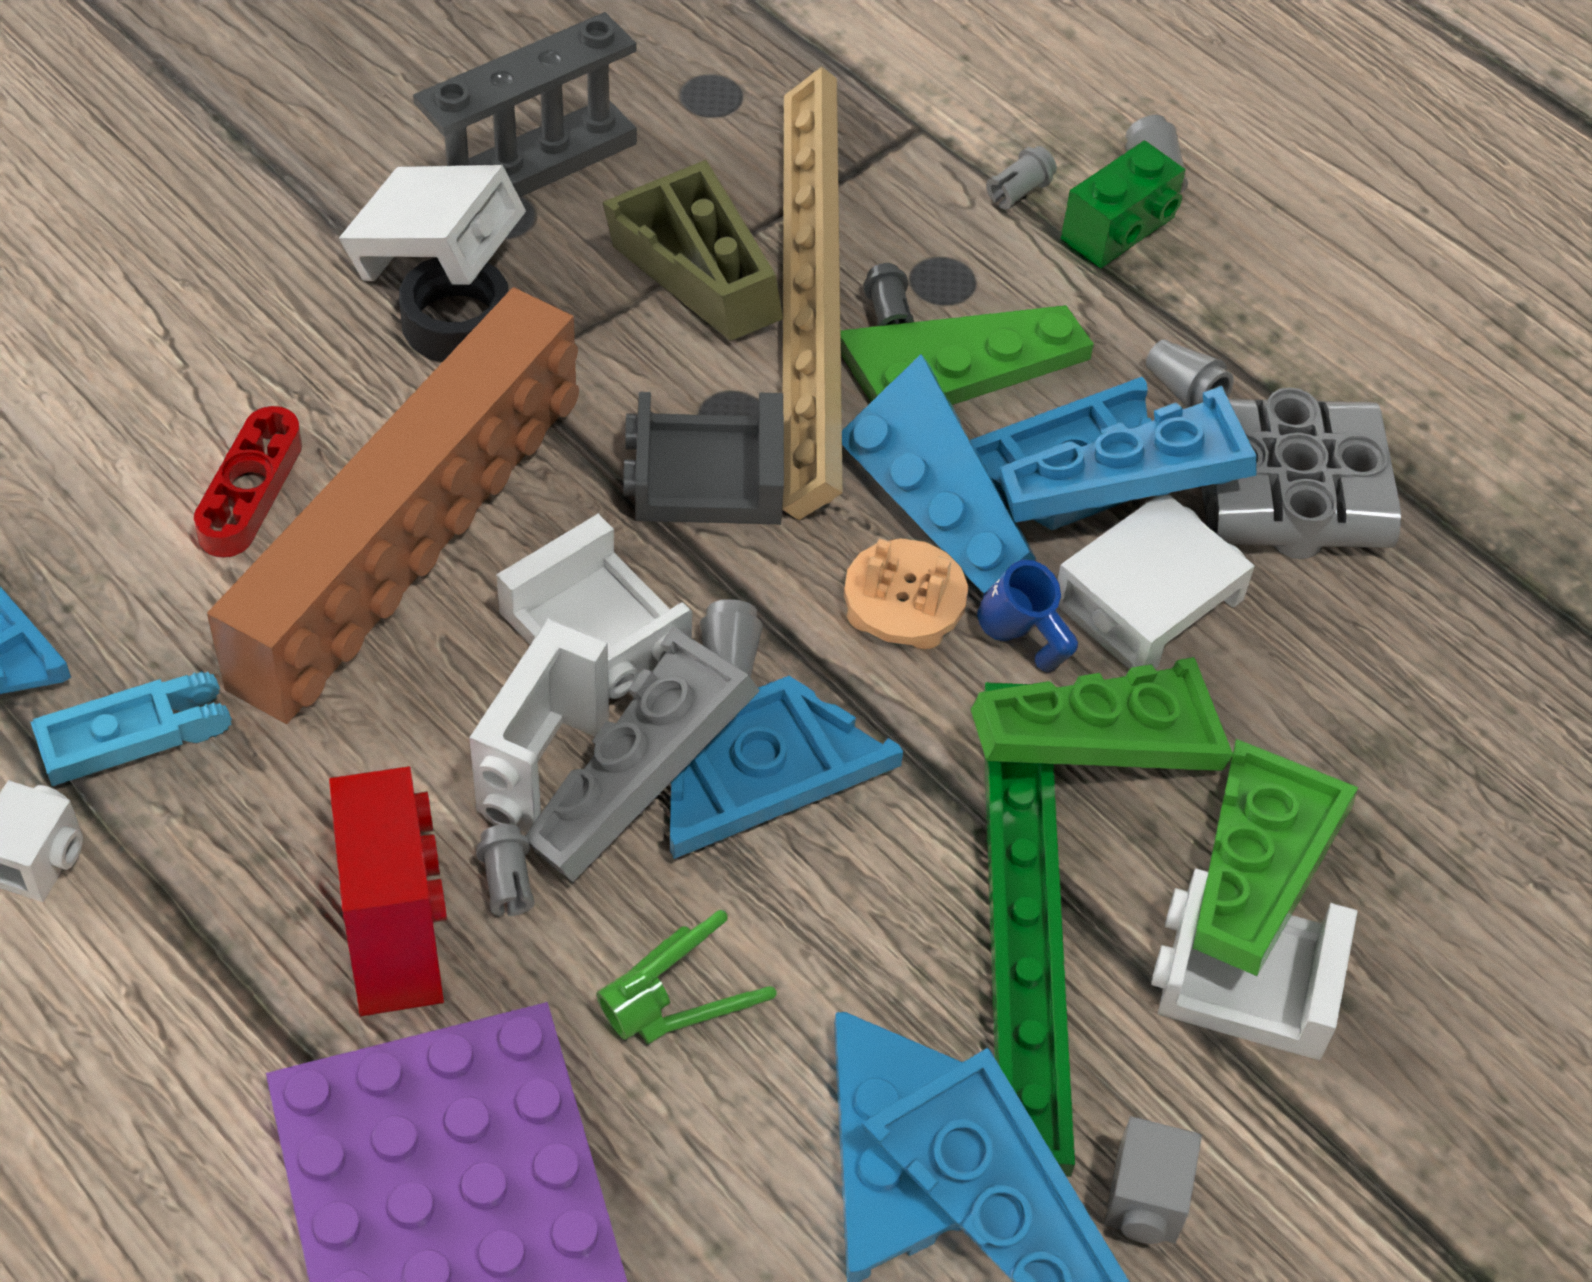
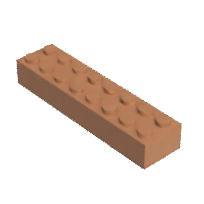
(395, 507)

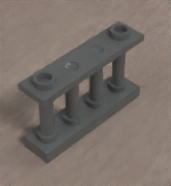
(541, 68)

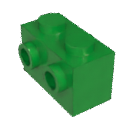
(1122, 203)

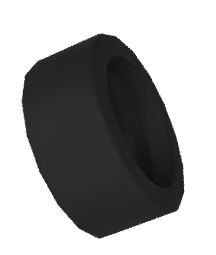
(430, 283)

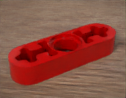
(252, 504)

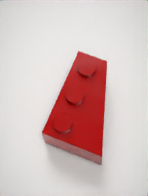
(386, 889)

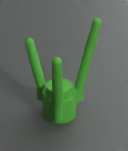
(637, 997)

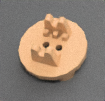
(932, 601)

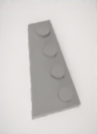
(634, 760)

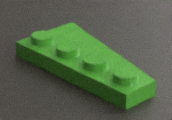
(969, 352)
(1118, 721)
(1265, 852)

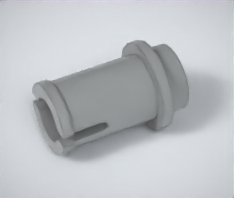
(1031, 170)
(504, 854)

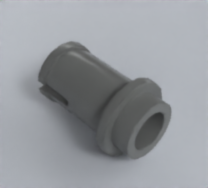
(887, 290)

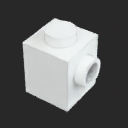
(36, 838)

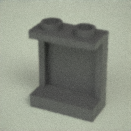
(706, 465)

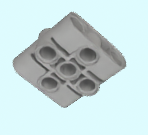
(1317, 481)

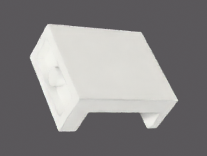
(437, 213)
(1151, 580)
(594, 592)
(553, 684)
(1285, 1006)

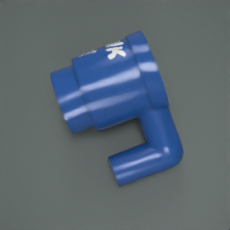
(1025, 599)

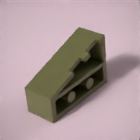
(697, 249)

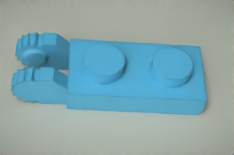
(129, 725)

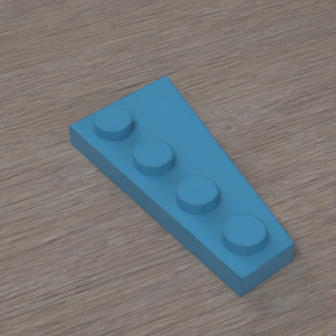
(1125, 464)
(932, 470)
(994, 1175)

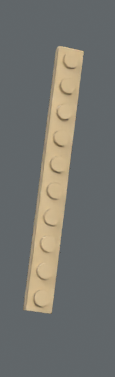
(811, 297)

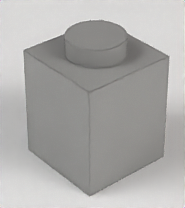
(1153, 1181)

